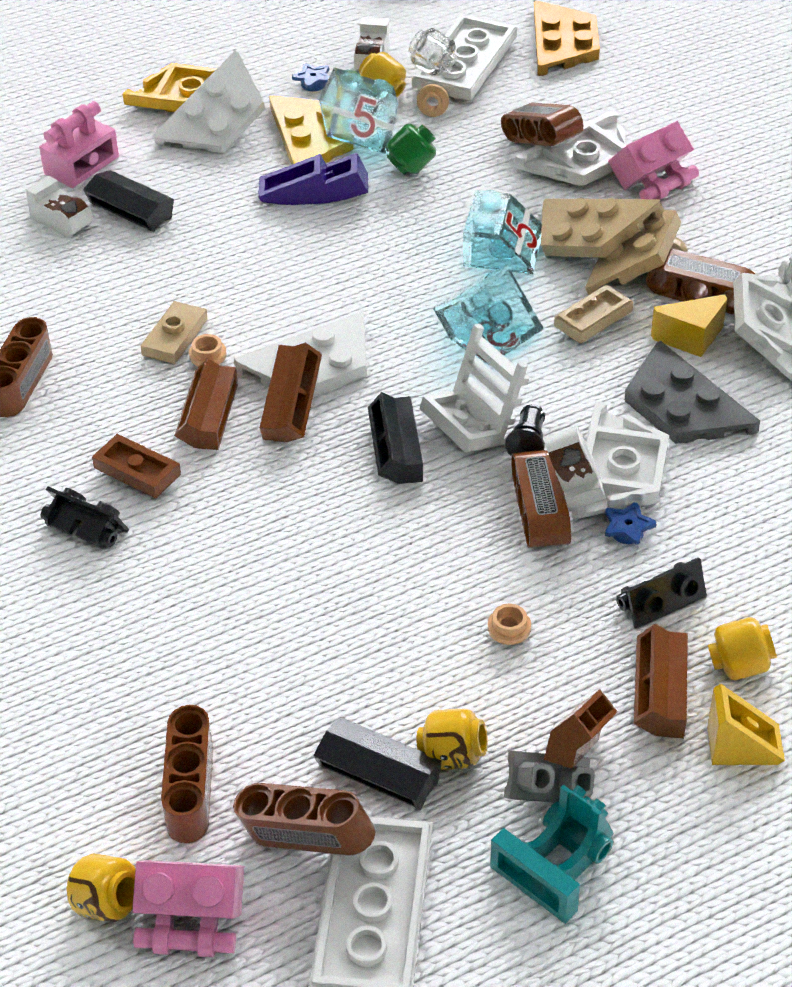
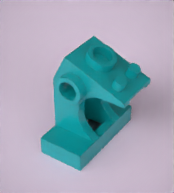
(573, 823)

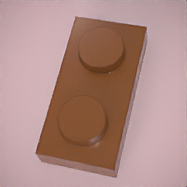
(136, 465)

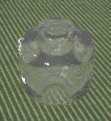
(432, 51)

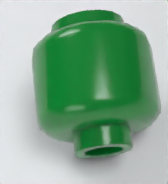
(411, 148)

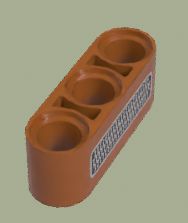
(542, 124)
(695, 277)
(22, 363)
(540, 500)
(187, 774)
(304, 818)

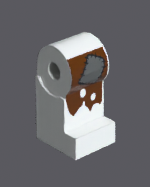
(372, 39)
(57, 208)
(574, 468)

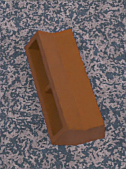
(290, 393)
(207, 406)
(661, 682)
(579, 730)

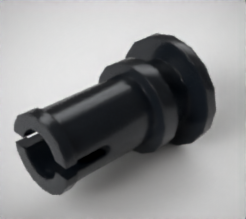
(527, 433)

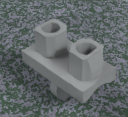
(540, 780)

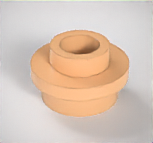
(437, 92)
(207, 347)
(509, 624)

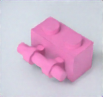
(78, 146)
(652, 155)
(187, 890)

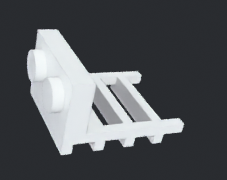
(469, 411)

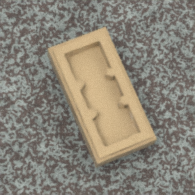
(593, 314)
(174, 332)

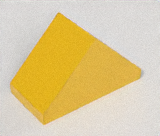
(690, 323)
(741, 732)

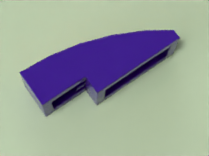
(315, 181)

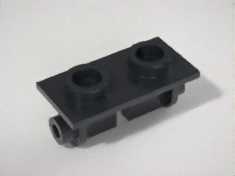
(97, 521)
(663, 593)

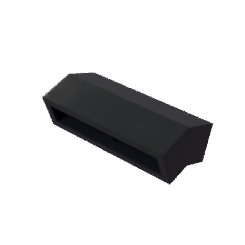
(129, 199)
(395, 439)
(378, 762)

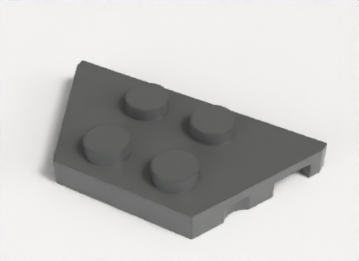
(684, 400)

